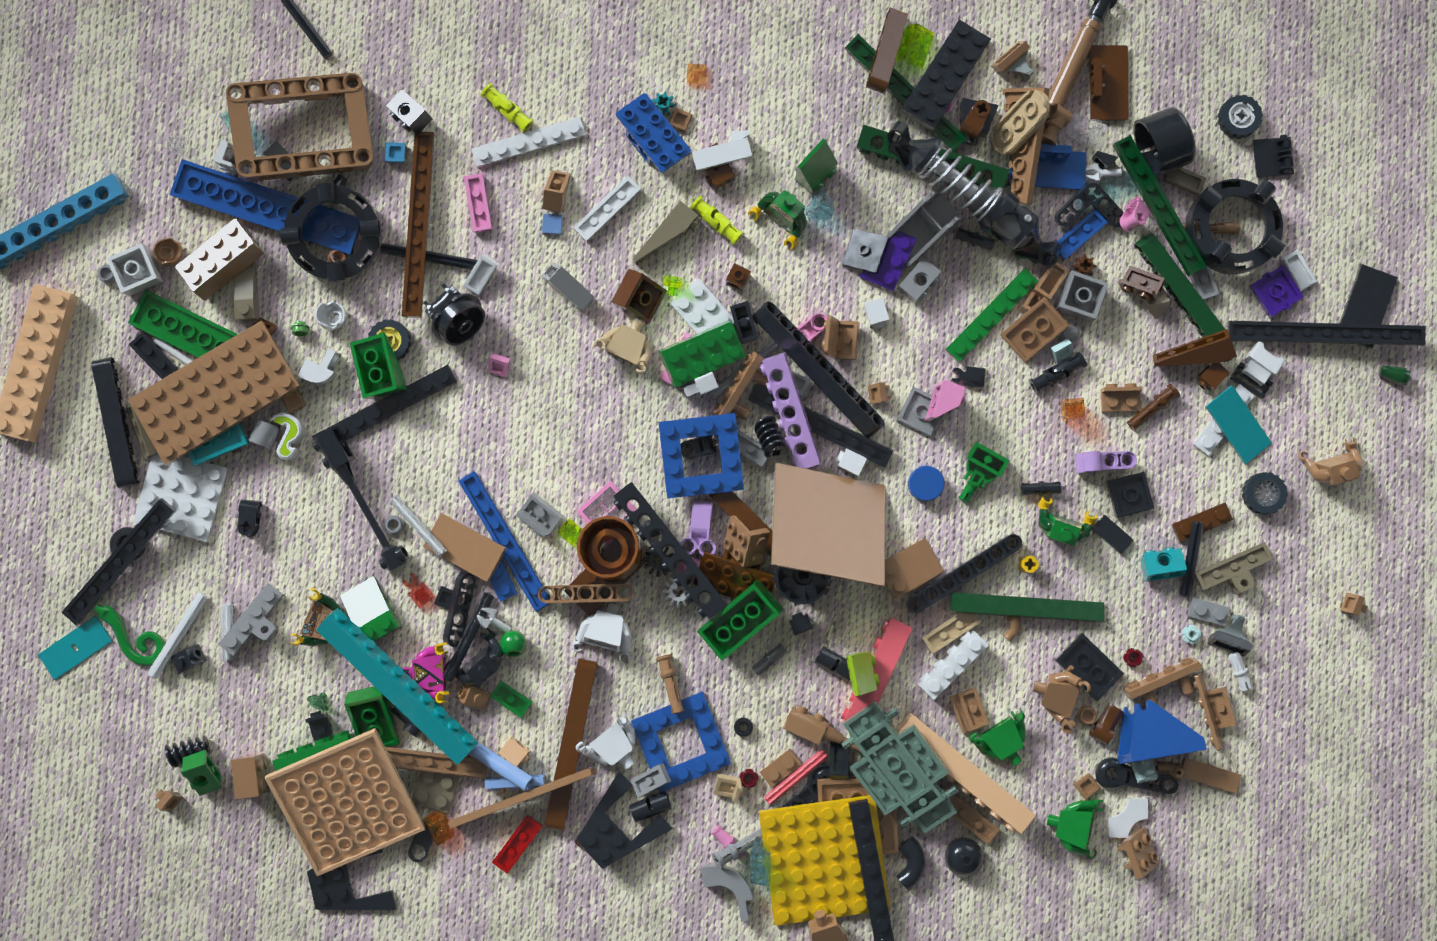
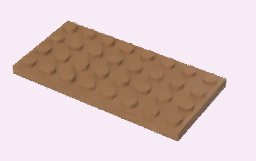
(214, 393)

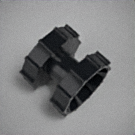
(801, 588)

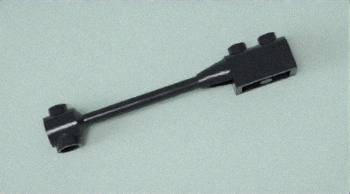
(337, 458)

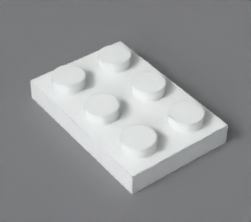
(700, 307)

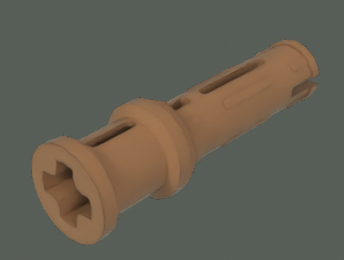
(668, 674)

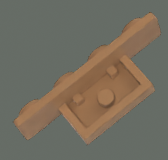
(1217, 709)

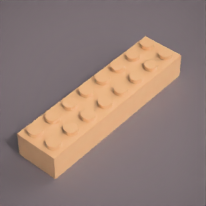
(35, 362)
(974, 781)

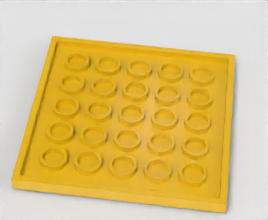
(816, 860)

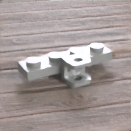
(253, 621)

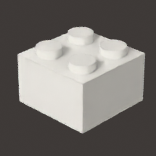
(135, 269)

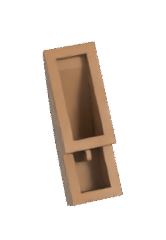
(1046, 286)

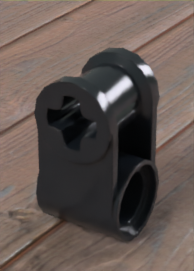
(699, 447)
(249, 515)

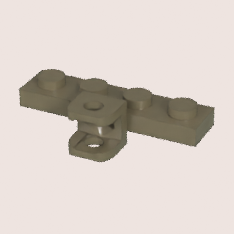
(1235, 569)

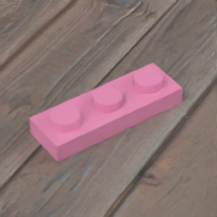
(478, 203)

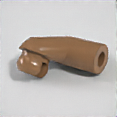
(1015, 627)
(1172, 768)

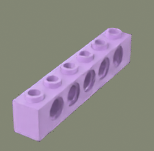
(781, 363)

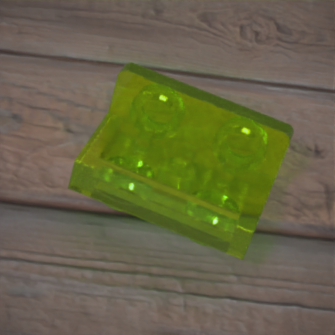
(915, 45)

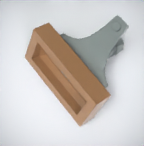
(1015, 61)

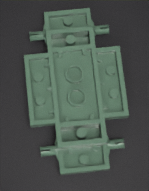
(899, 768)

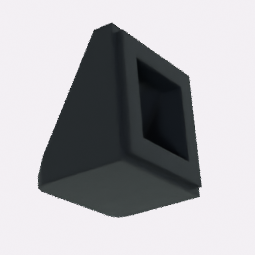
(1104, 160)

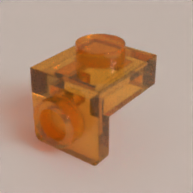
(439, 827)

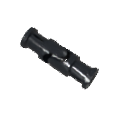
(1068, 367)

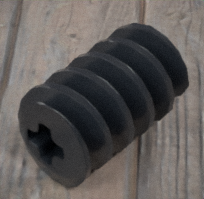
(770, 438)
(176, 754)

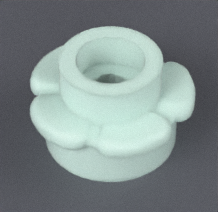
(1186, 634)

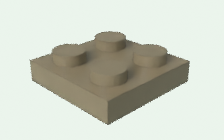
(435, 790)

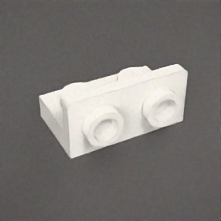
(225, 158)

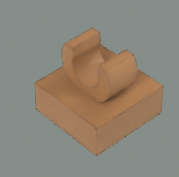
(878, 393)
(1353, 604)
(168, 800)

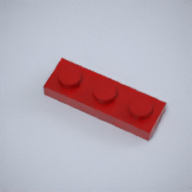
(517, 844)

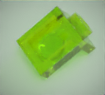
(570, 532)

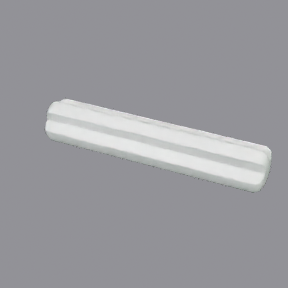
(227, 623)

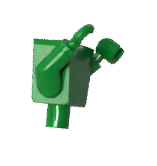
(1003, 739)
(1076, 825)

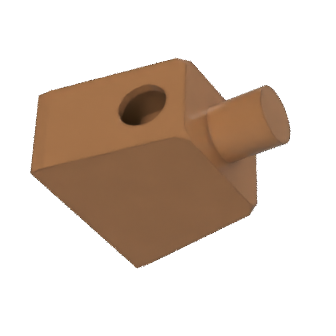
(826, 928)

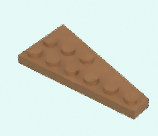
(1025, 159)

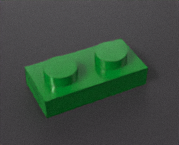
(511, 698)

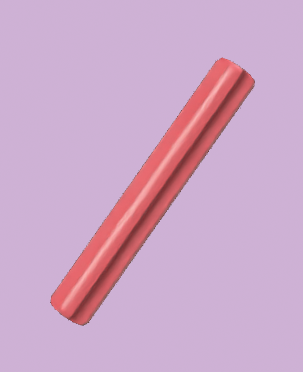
(796, 777)

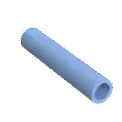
(502, 767)

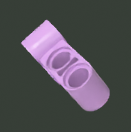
(1094, 461)
(700, 526)

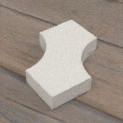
(1134, 811)

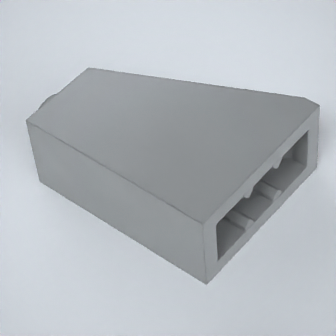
(567, 286)

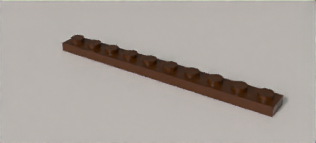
(418, 225)

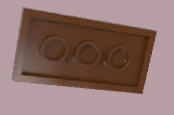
(610, 554)

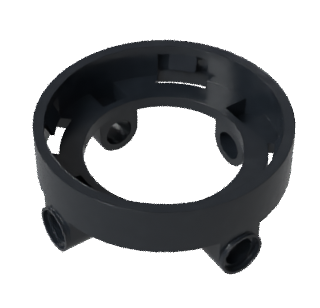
(369, 223)
(1218, 253)

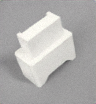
(1261, 364)
(701, 384)

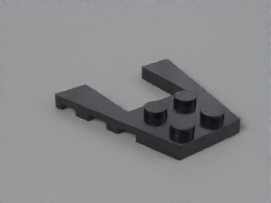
(602, 836)
(335, 892)

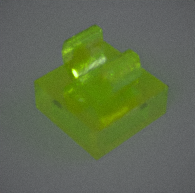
(672, 282)

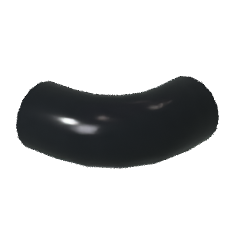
(915, 863)

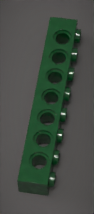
(868, 134)

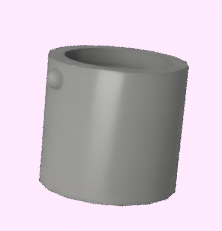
(263, 433)

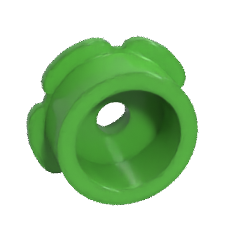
(299, 326)

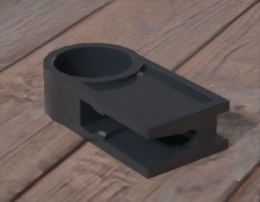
(424, 839)

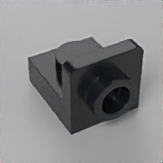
(319, 725)

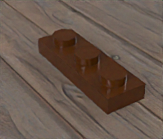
(1210, 518)

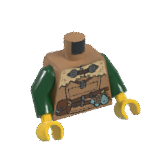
(319, 610)

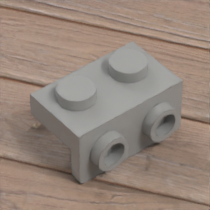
(539, 515)

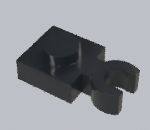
(973, 376)

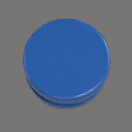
(926, 483)

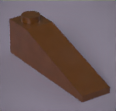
(1206, 350)

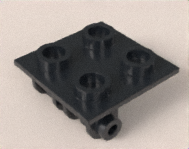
(1273, 156)

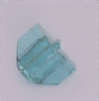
(820, 207)

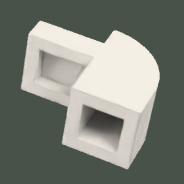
(320, 373)

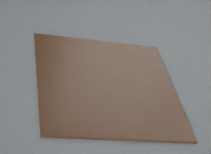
(828, 525)

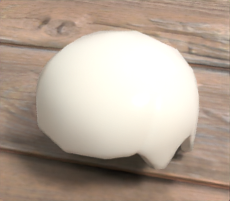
(326, 310)

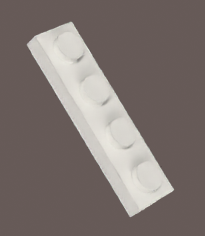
(607, 208)
(1212, 433)

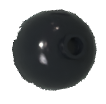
(964, 857)

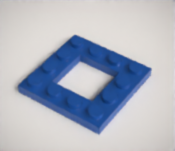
(720, 425)
(697, 708)

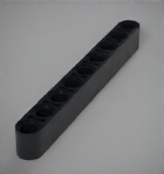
(819, 369)

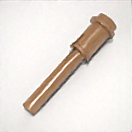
(1222, 227)

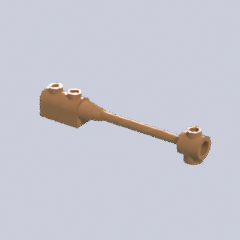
(813, 727)

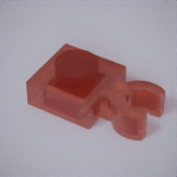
(420, 592)

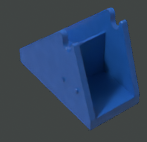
(1155, 734)

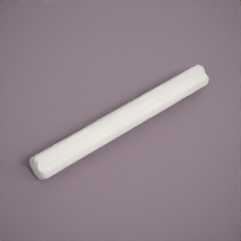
(177, 635)

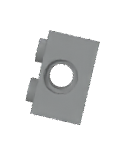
(924, 270)

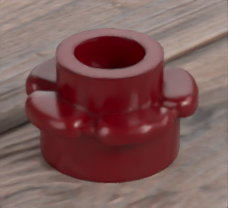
(1133, 662)
(748, 773)

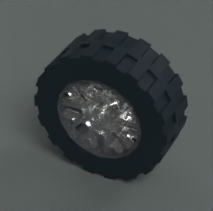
(1264, 493)

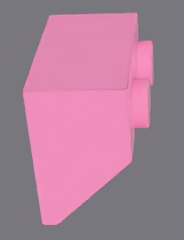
(944, 399)

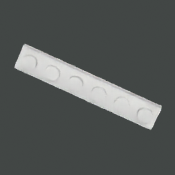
(528, 142)

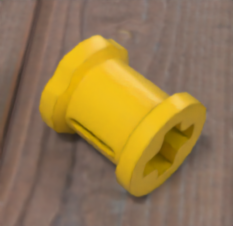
(1032, 559)

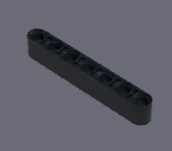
(114, 422)
(970, 566)

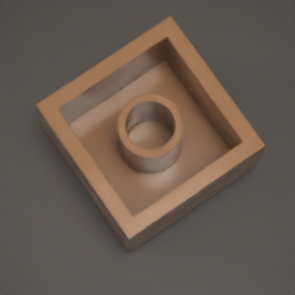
(249, 775)

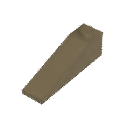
(673, 227)
(246, 295)

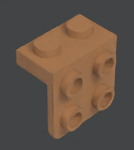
(840, 339)
(745, 545)

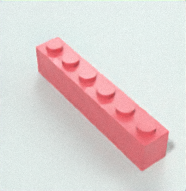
(886, 655)

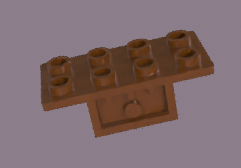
(1109, 82)
(729, 576)

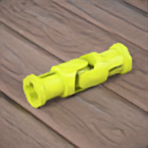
(500, 103)
(725, 226)

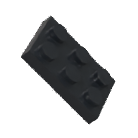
(1090, 665)

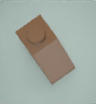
(556, 191)

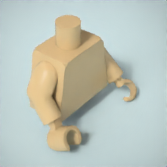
(627, 344)

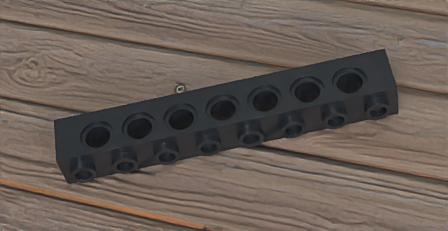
(716, 602)

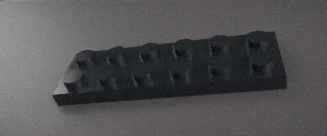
(945, 75)

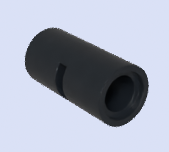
(833, 662)
(650, 806)

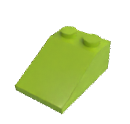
(861, 672)

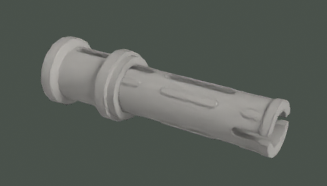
(732, 851)

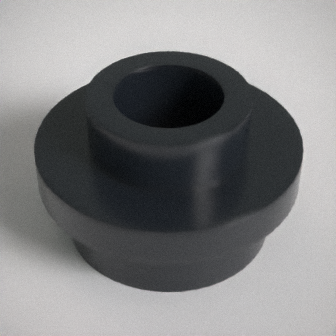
(738, 731)

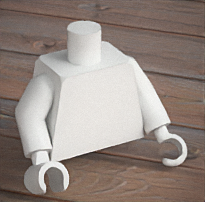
(605, 631)
(612, 744)

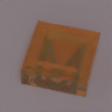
(696, 74)

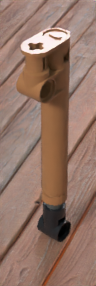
(1058, 115)

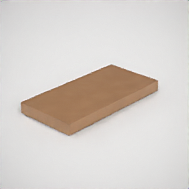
(467, 547)

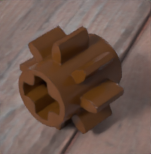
(1087, 262)

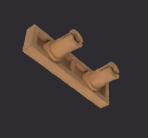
(742, 379)
(1169, 674)

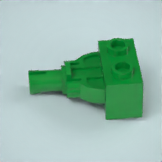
(983, 466)

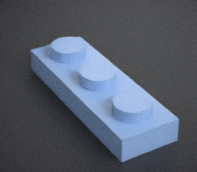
(498, 783)

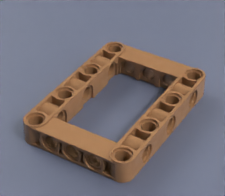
(307, 162)

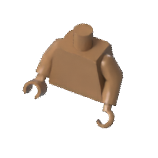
(1337, 468)
(1060, 696)

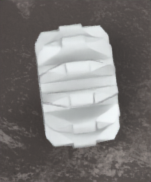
(674, 598)

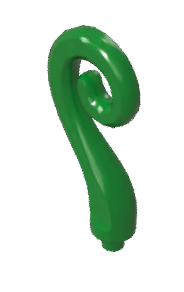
(114, 619)

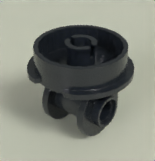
(455, 316)

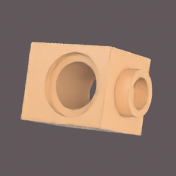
(515, 752)

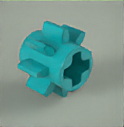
(663, 97)

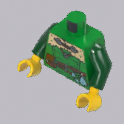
(786, 211)
(1062, 528)

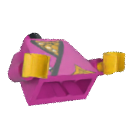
(428, 671)

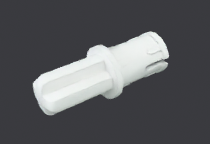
(1240, 671)

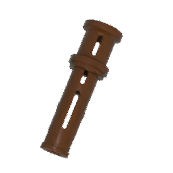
(1160, 402)

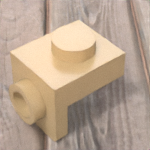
(729, 787)

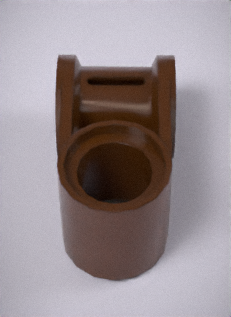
(975, 121)

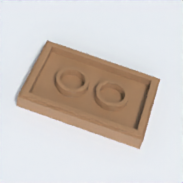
(1035, 329)

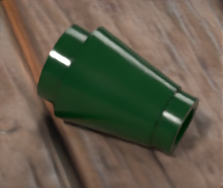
(1397, 375)

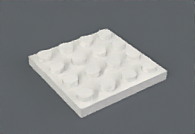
(189, 490)

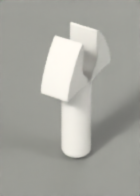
(1093, 169)
(493, 620)

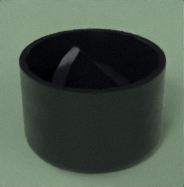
(1172, 139)

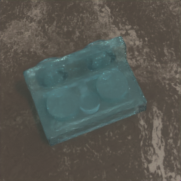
(759, 864)

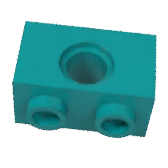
(1155, 571)

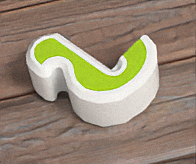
(293, 435)

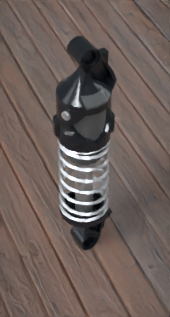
(995, 209)

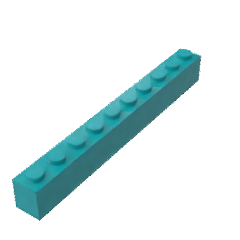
(397, 686)

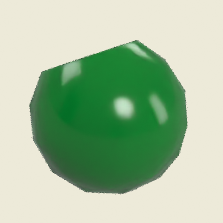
(513, 643)

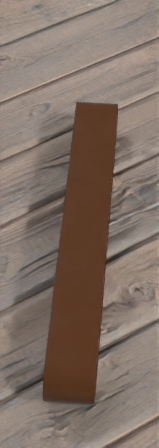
(572, 735)

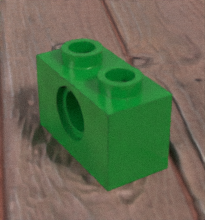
(201, 773)

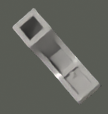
(732, 879)

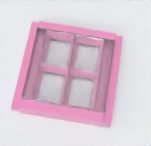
(603, 505)

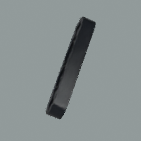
(462, 609)

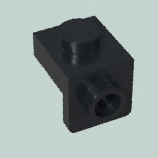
(188, 658)

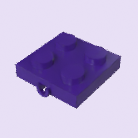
(1276, 291)

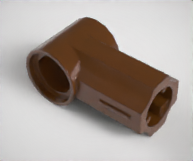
(1106, 724)

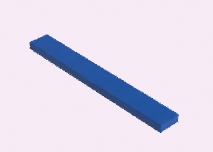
(502, 535)

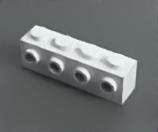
(956, 661)

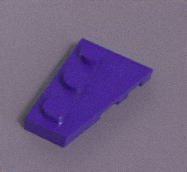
(893, 261)

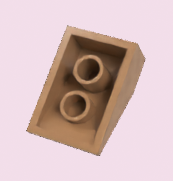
(910, 568)

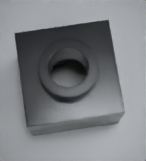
(800, 623)

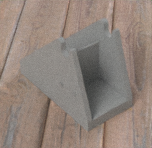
(928, 223)

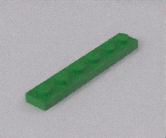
(991, 315)

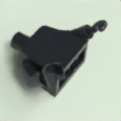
(482, 664)

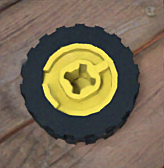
(396, 334)

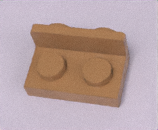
(1120, 398)

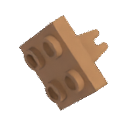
(1140, 853)

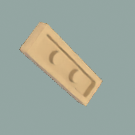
(949, 631)

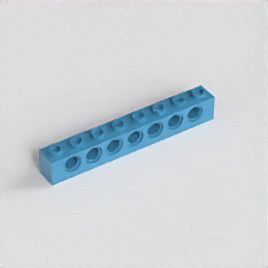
(65, 224)

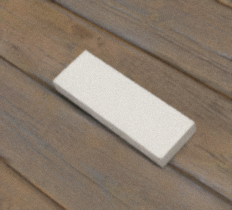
(722, 154)

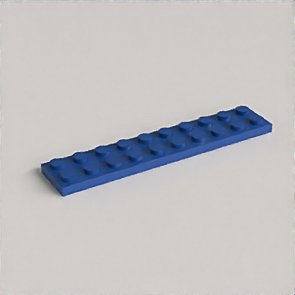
(262, 206)

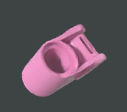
(1134, 215)
(810, 329)

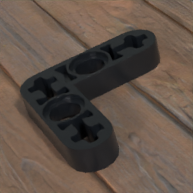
(1088, 200)

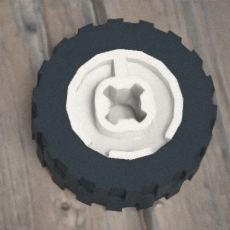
(1240, 116)

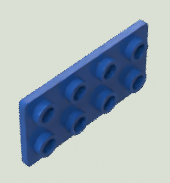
(652, 133)
(1059, 168)

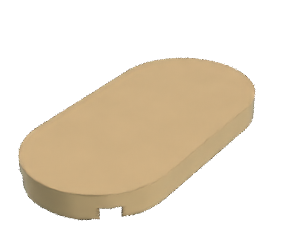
(1020, 122)

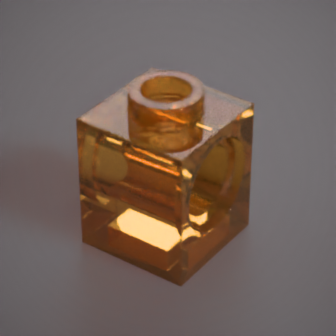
(1072, 408)

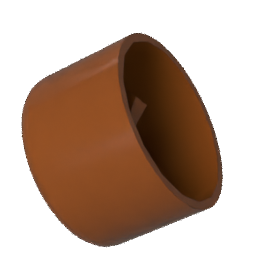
(592, 538)

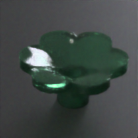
(318, 702)

